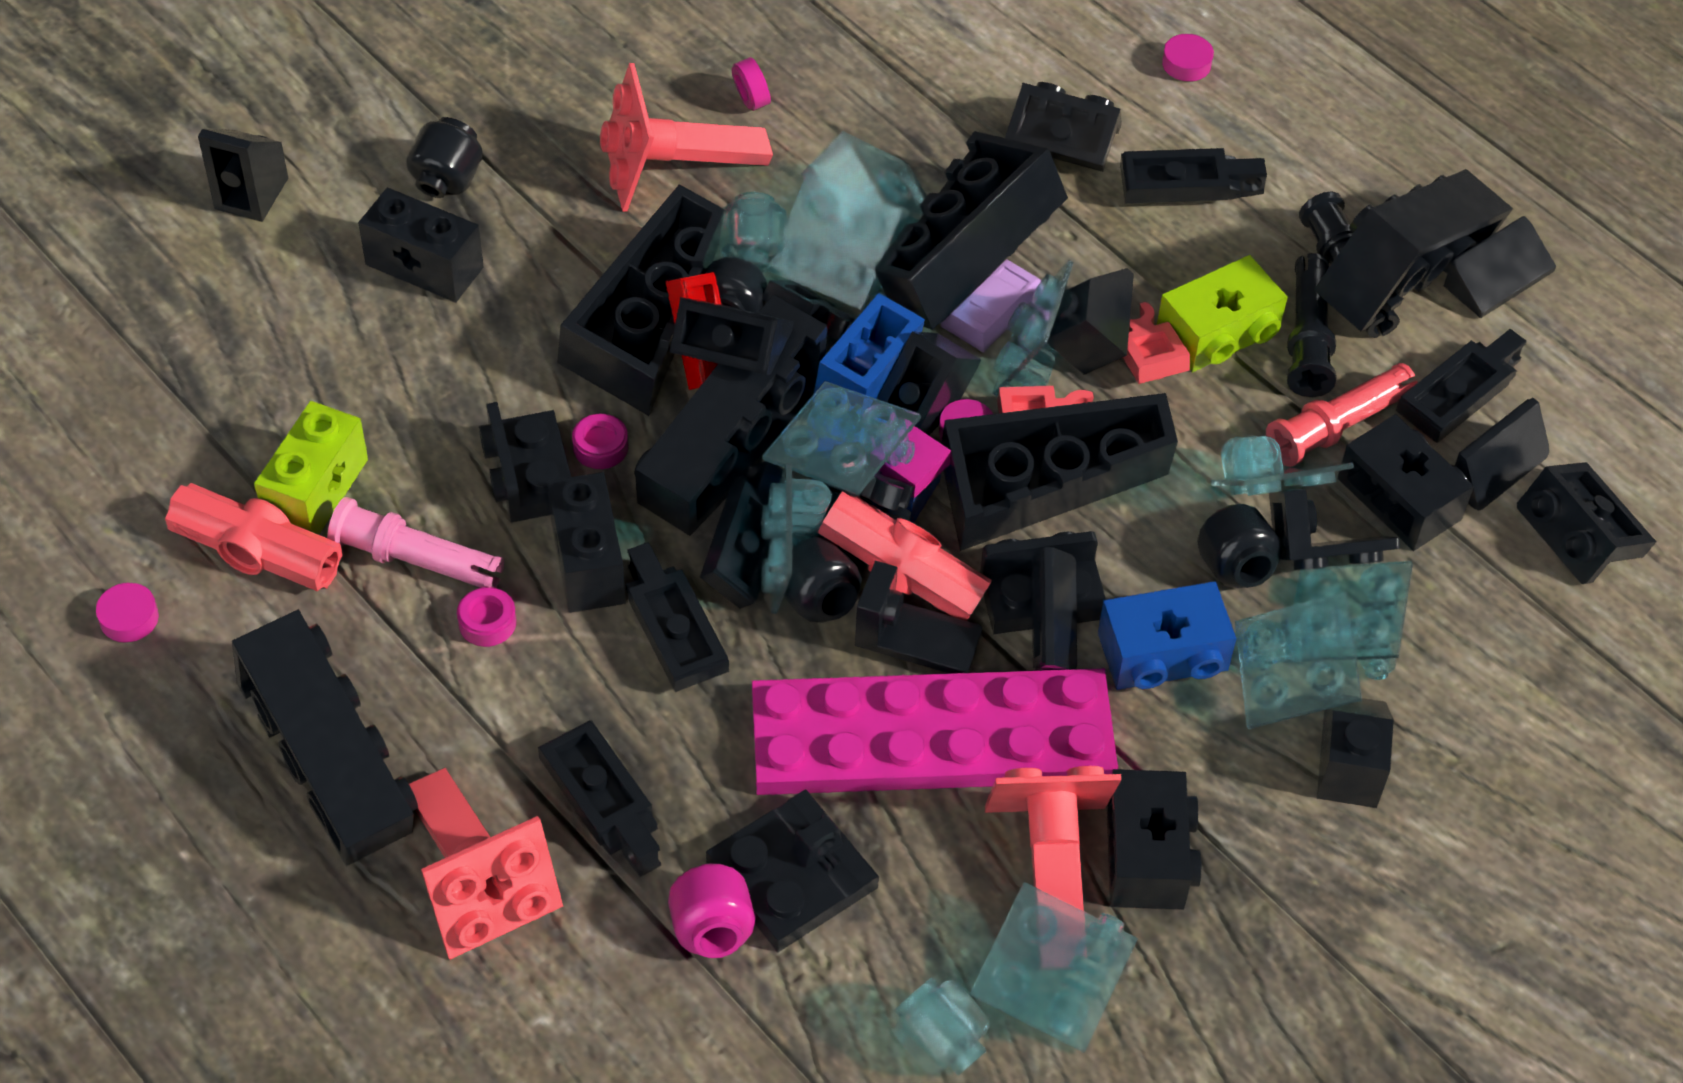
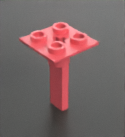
(634, 138)
(1053, 820)
(483, 881)

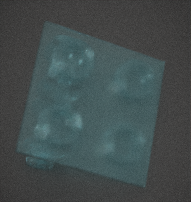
(836, 241)
(1027, 356)
(844, 438)
(1256, 468)
(792, 515)
(1375, 598)
(1299, 660)
(1054, 966)

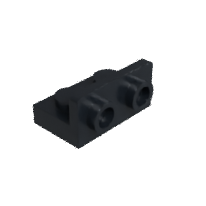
(1068, 125)
(527, 456)
(1583, 520)
(1010, 569)

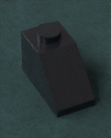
(243, 171)
(1094, 321)
(929, 377)
(1355, 753)

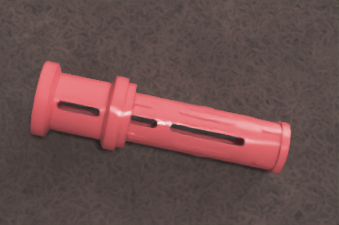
(1323, 422)

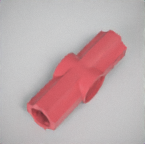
(253, 536)
(917, 554)

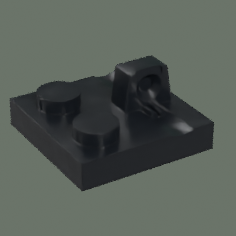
(796, 869)

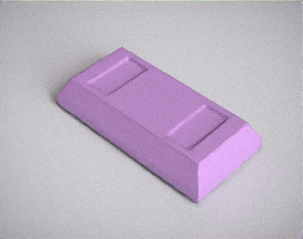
(990, 306)

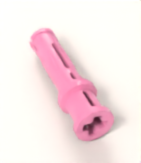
(390, 538)

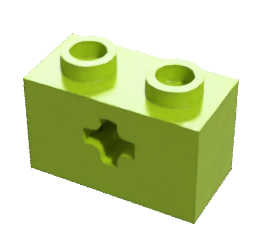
(1224, 311)
(314, 466)

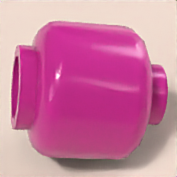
(711, 910)

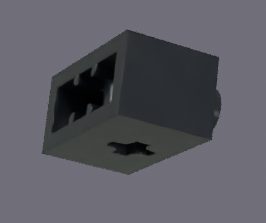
(421, 244)
(1405, 482)
(586, 542)
(1145, 869)

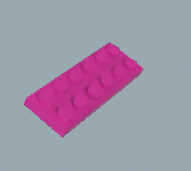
(927, 729)

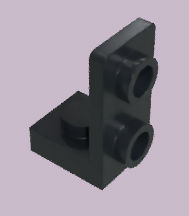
(1296, 519)
(909, 631)

